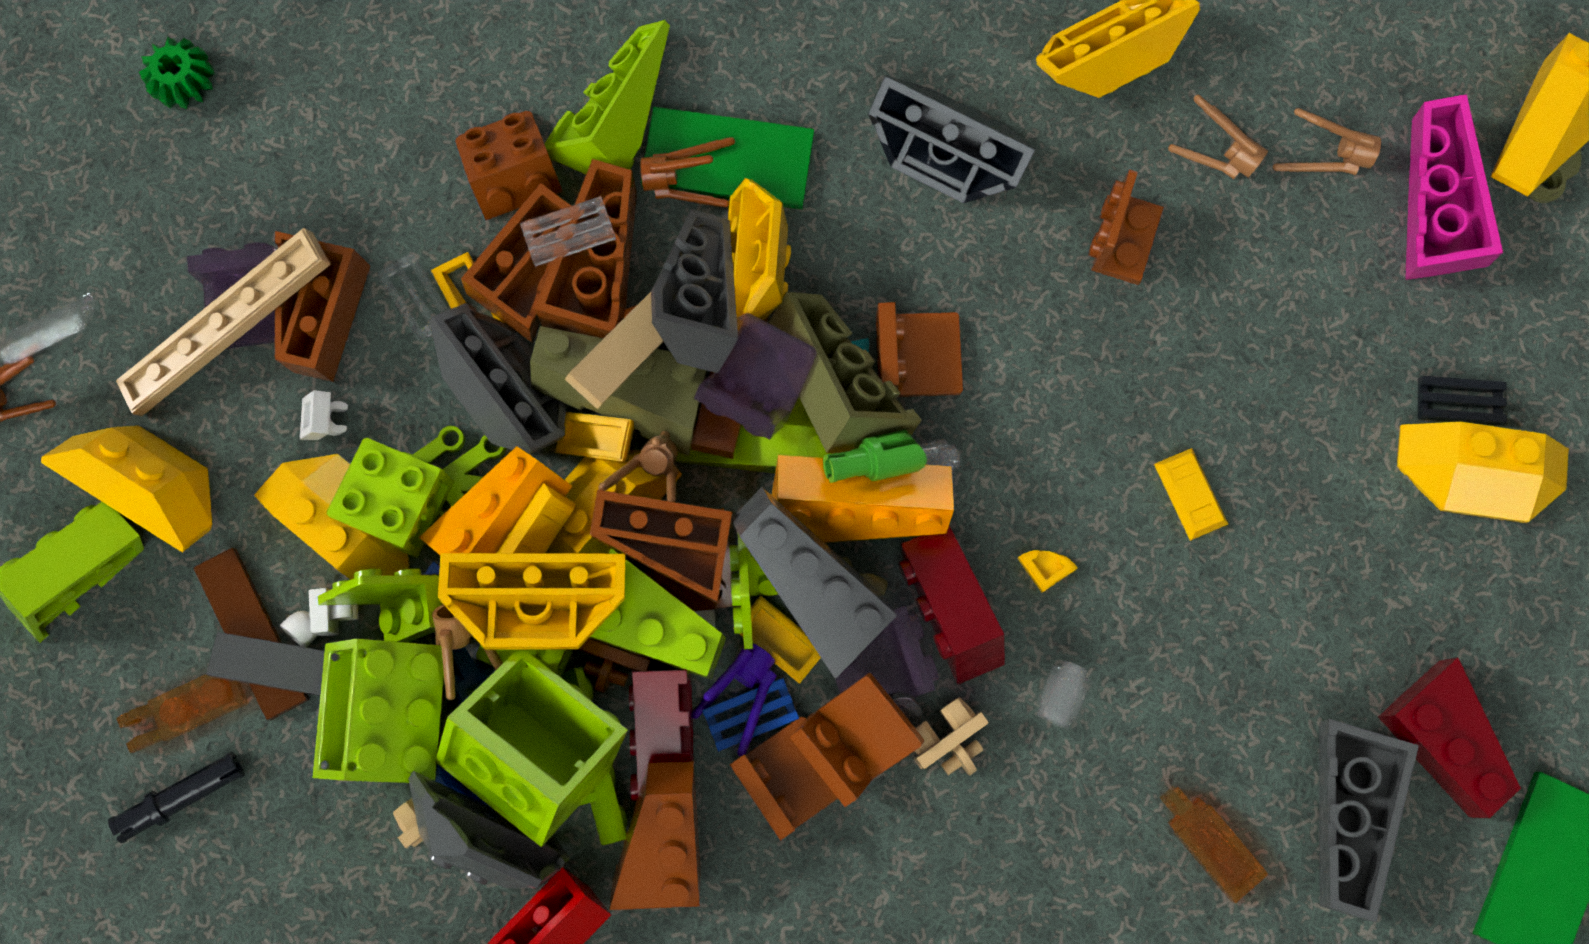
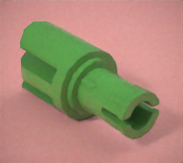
(877, 458)

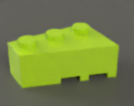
(67, 566)
(661, 627)

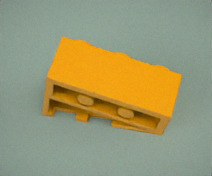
(492, 506)

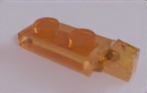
(1213, 845)

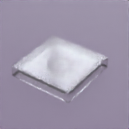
(48, 329)

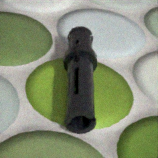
(159, 806)

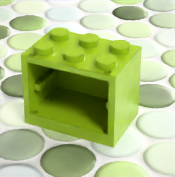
(379, 711)
(530, 745)

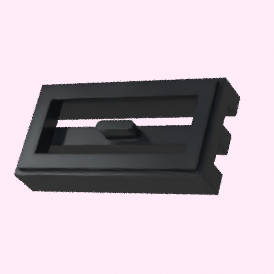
(1496, 401)

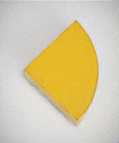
(1046, 567)

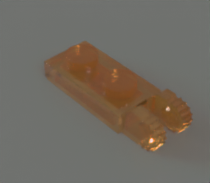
(184, 709)

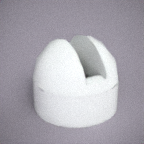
(298, 628)

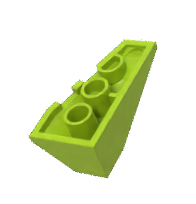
(618, 109)
(761, 454)

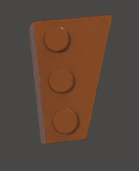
(505, 275)
(319, 316)
(662, 844)

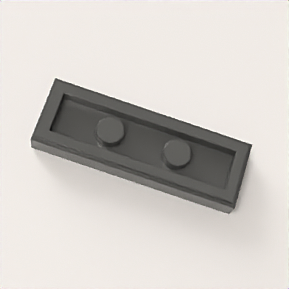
(267, 663)

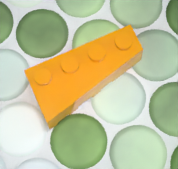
(864, 508)

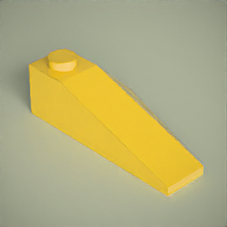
(1551, 121)

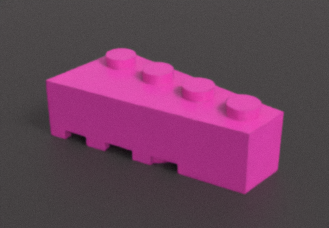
(1448, 196)

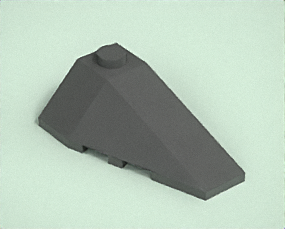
(696, 294)

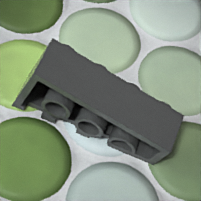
(820, 589)
(1360, 813)

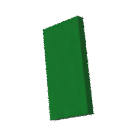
(762, 151)
(1543, 870)

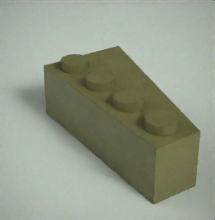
(841, 389)
(654, 396)

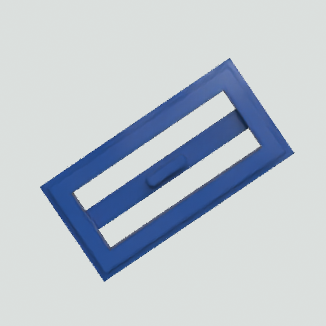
(716, 728)

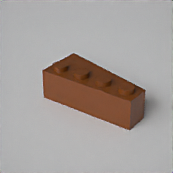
(591, 286)

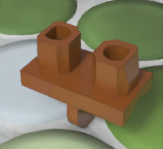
(605, 673)

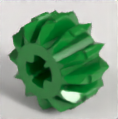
(187, 82)

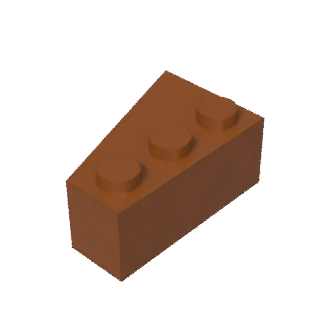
(666, 536)

